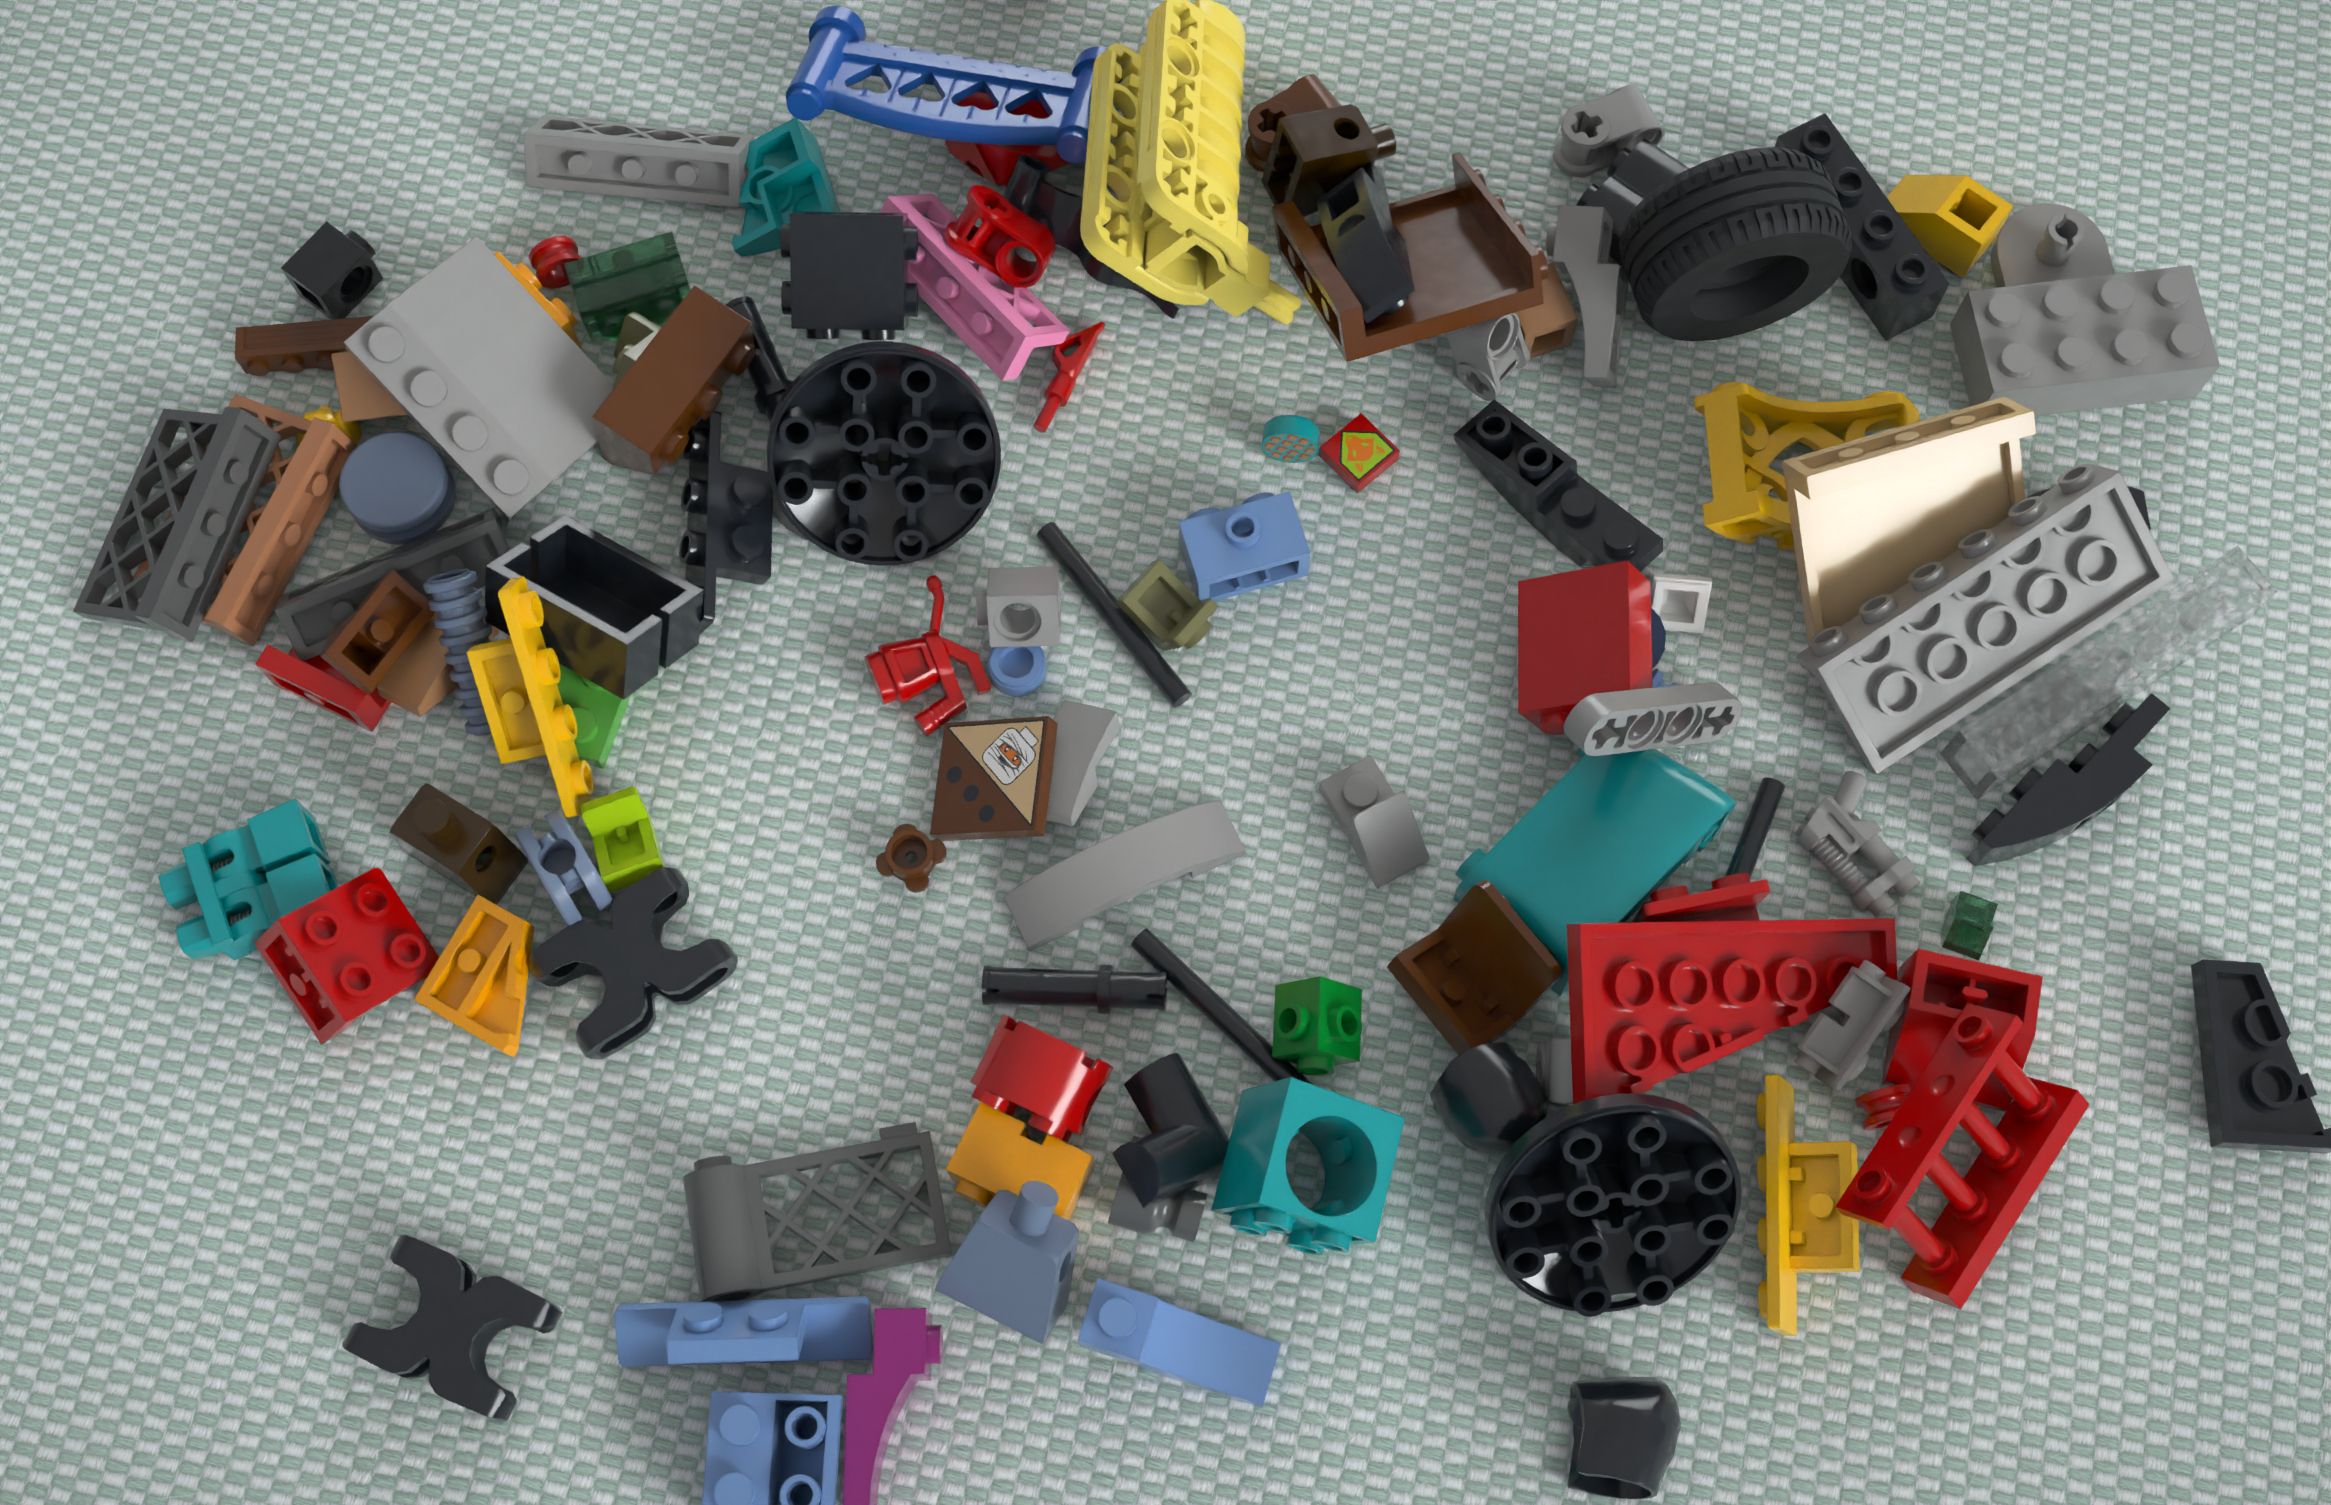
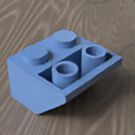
(772, 1449)

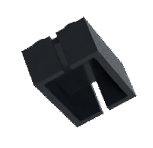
(601, 605)

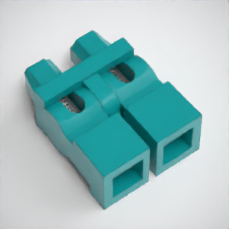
(248, 880)

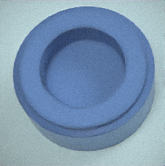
(1017, 669)

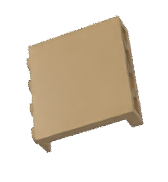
(1898, 501)

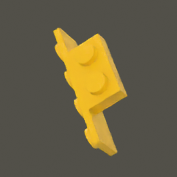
(523, 699)
(1801, 1220)

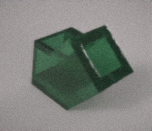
(1968, 925)

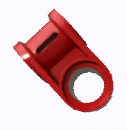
(998, 235)

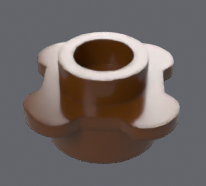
(908, 840)

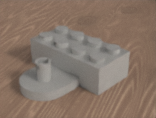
(2071, 330)

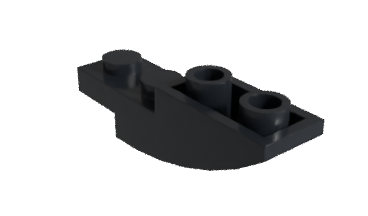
(1366, 243)
(1551, 495)
(2069, 794)

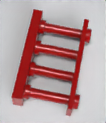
(2001, 1178)

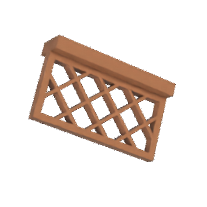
(283, 526)

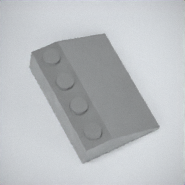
(485, 376)

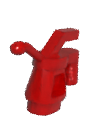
(913, 665)

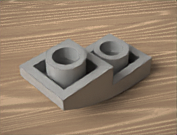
(1080, 744)

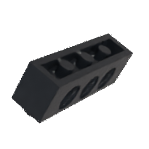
(1887, 263)

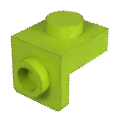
(622, 838)

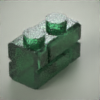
(630, 278)

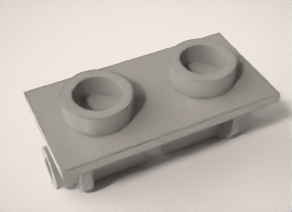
(1871, 1005)

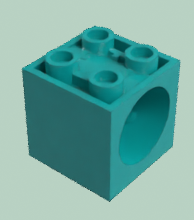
(1357, 1155)

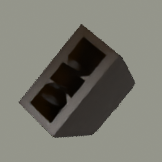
(1320, 151)
(450, 840)

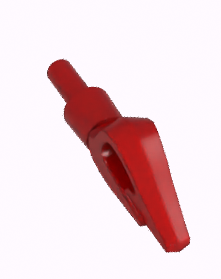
(1068, 371)

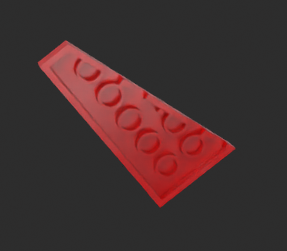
(1689, 993)

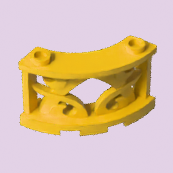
(1773, 423)

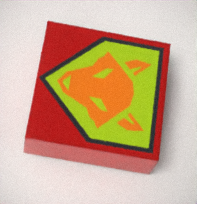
(1359, 453)

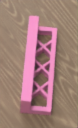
(963, 295)

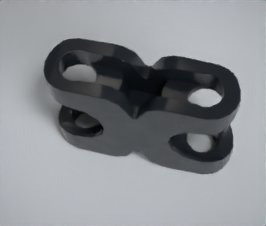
(632, 963)
(452, 1328)

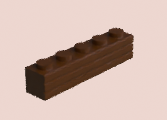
(293, 345)

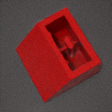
(1938, 995)

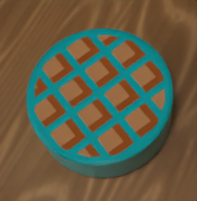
(1290, 439)

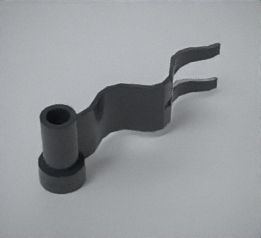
(1062, 216)

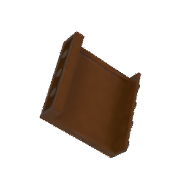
(1463, 260)

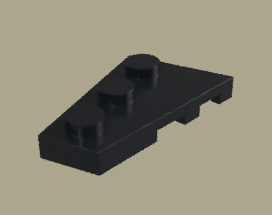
(2247, 1067)

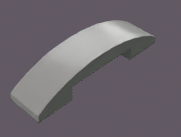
(1122, 869)

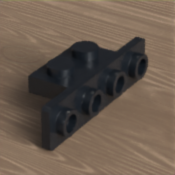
(726, 518)

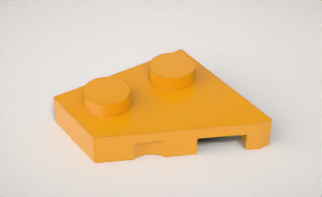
(483, 975)

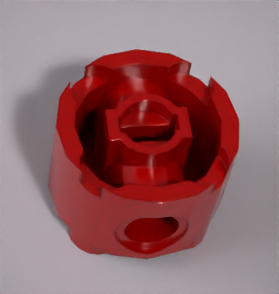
(1041, 1076)

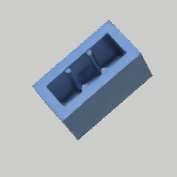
(1244, 546)

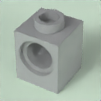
(1025, 585)

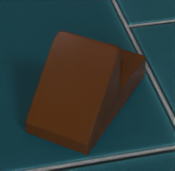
(377, 632)

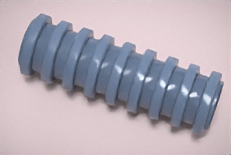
(462, 627)

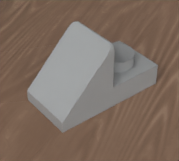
(1375, 821)

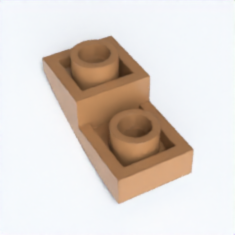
(421, 673)

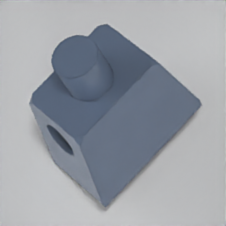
(1016, 1262)

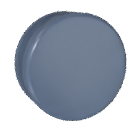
(397, 487)
(563, 866)

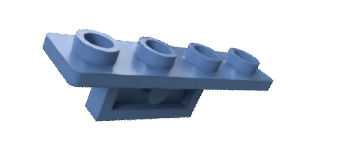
(744, 1331)

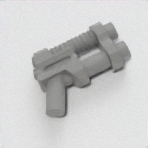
(1838, 834)

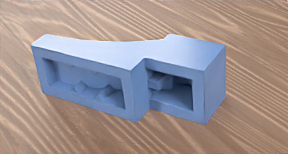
(1178, 1343)

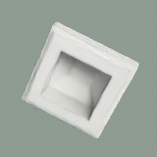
(1681, 601)

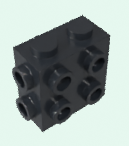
(849, 273)

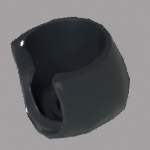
(1489, 1097)
(1622, 1435)

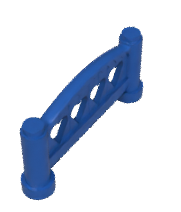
(842, 58)

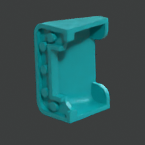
(1599, 844)

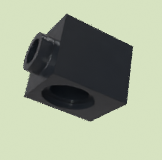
(333, 271)

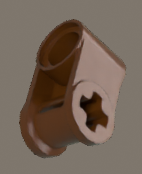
(1302, 96)

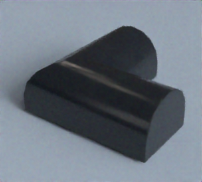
(1185, 1138)

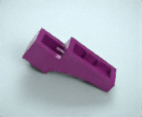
(902, 1356)

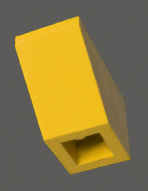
(1950, 217)

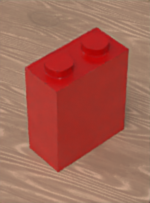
(1581, 638)

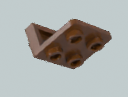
(1477, 970)

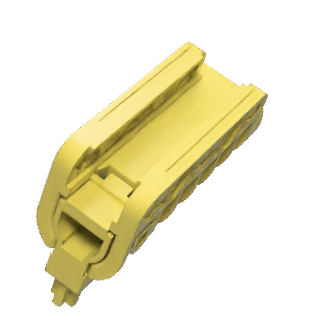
(1176, 165)

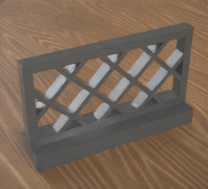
(196, 536)

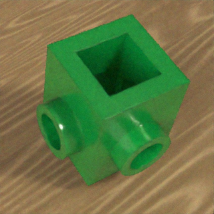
(1317, 1024)

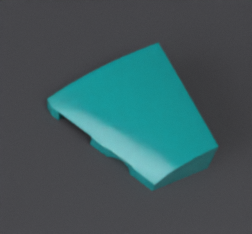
(783, 178)

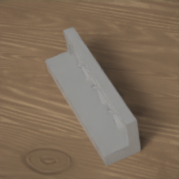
(636, 160)

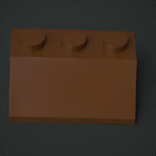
(673, 384)

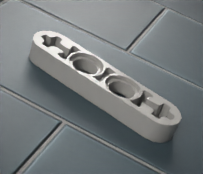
(1652, 718)

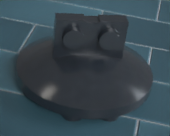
(883, 453)
(1612, 1203)

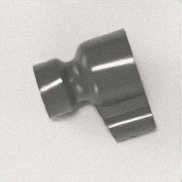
(1178, 1214)

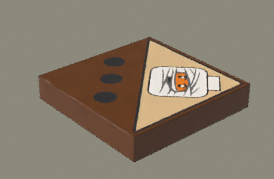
(994, 779)

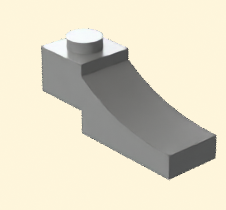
(1582, 248)

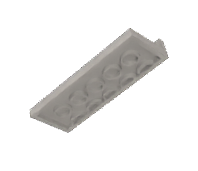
(1987, 614)

